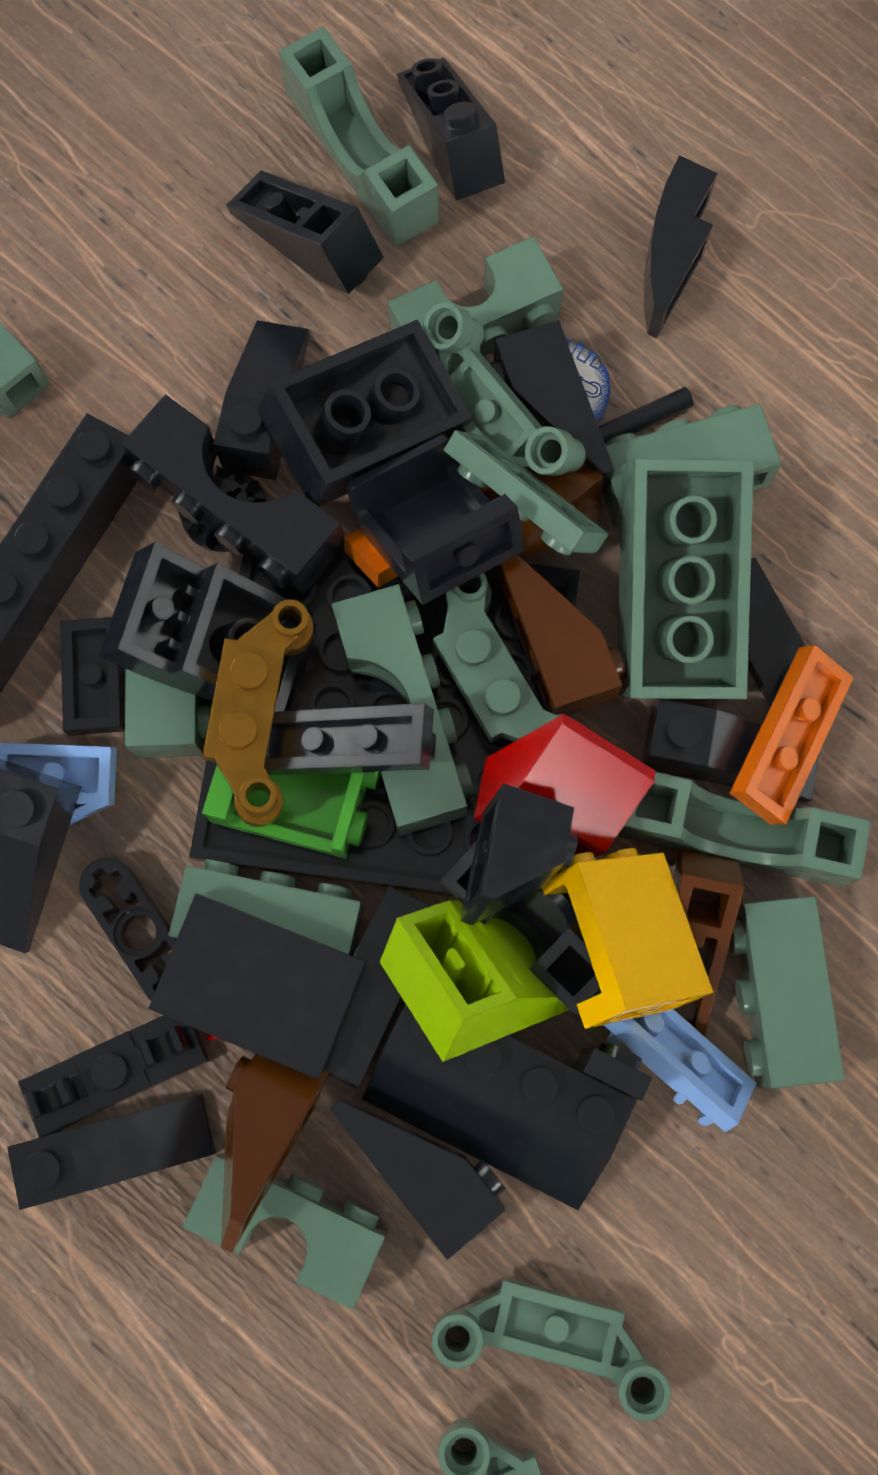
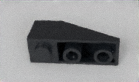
(454, 127)

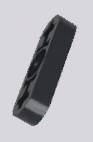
(103, 906)

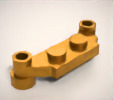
(246, 707)

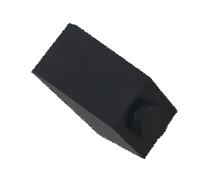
(517, 850)

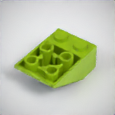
(465, 978)

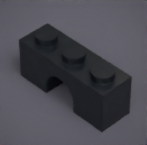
(552, 932)

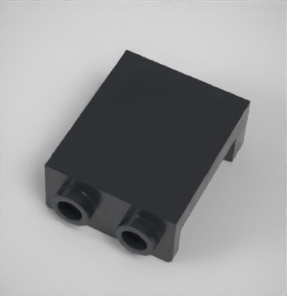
(433, 520)

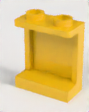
(632, 935)

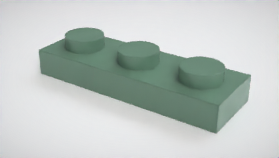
(487, 465)

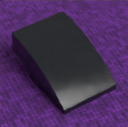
(179, 614)

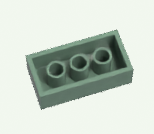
(685, 577)

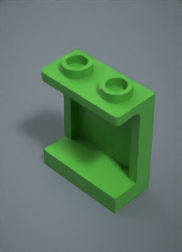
(316, 812)

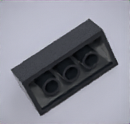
(505, 1108)

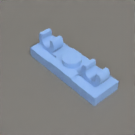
(687, 1065)

